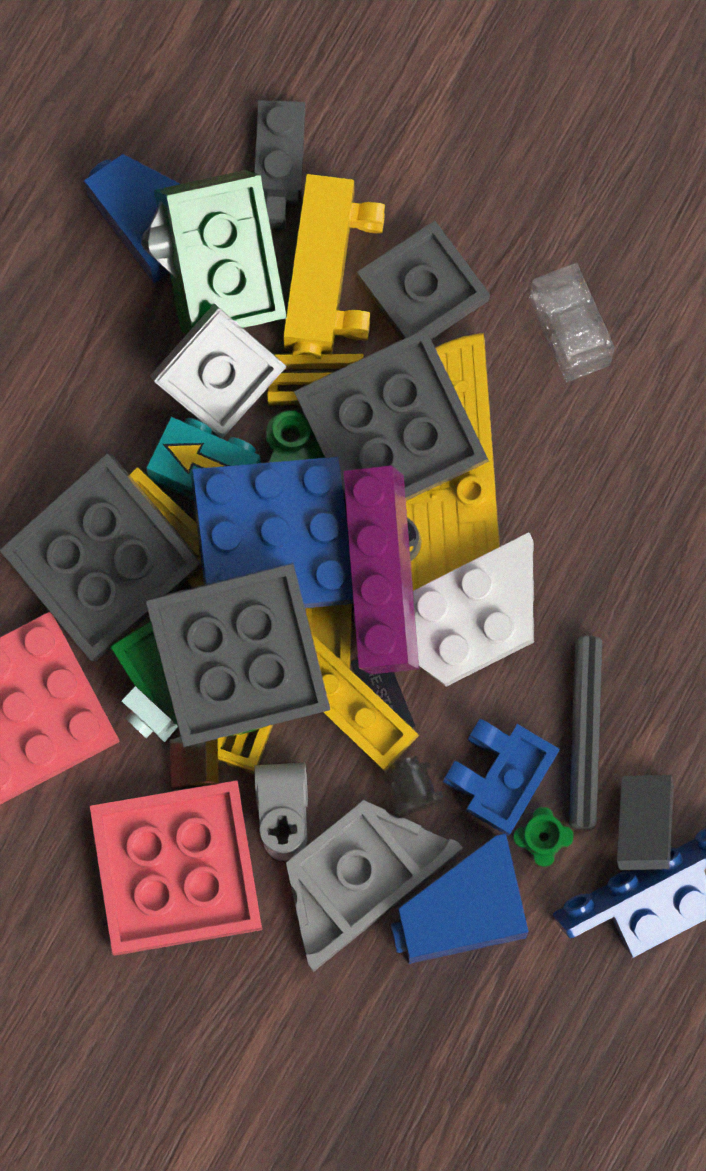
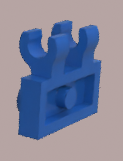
(512, 778)

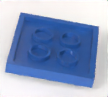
(273, 517)

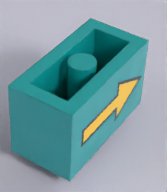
(190, 447)

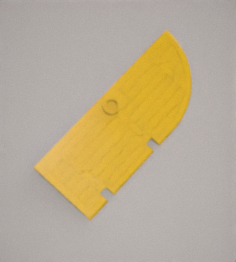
(460, 515)

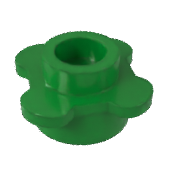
(529, 836)

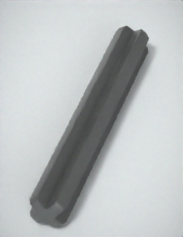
(585, 733)

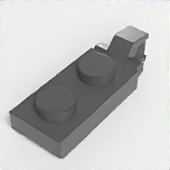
(280, 156)

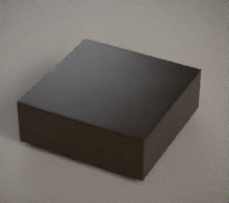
(193, 764)

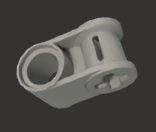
(282, 801)

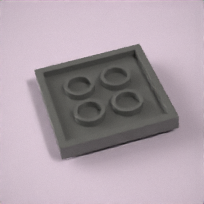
(395, 413)
(101, 557)
(238, 654)

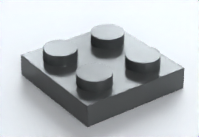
(423, 284)

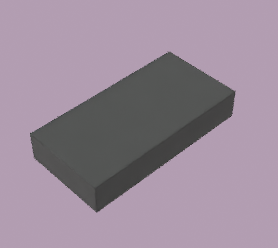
(645, 822)

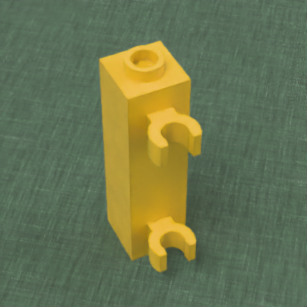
(320, 265)

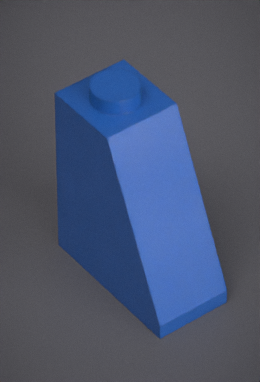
(126, 200)
(465, 908)

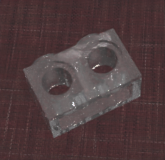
(571, 322)

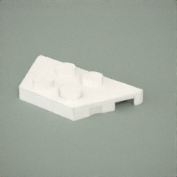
(476, 612)

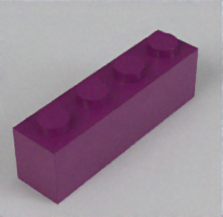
(381, 570)

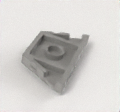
(360, 874)

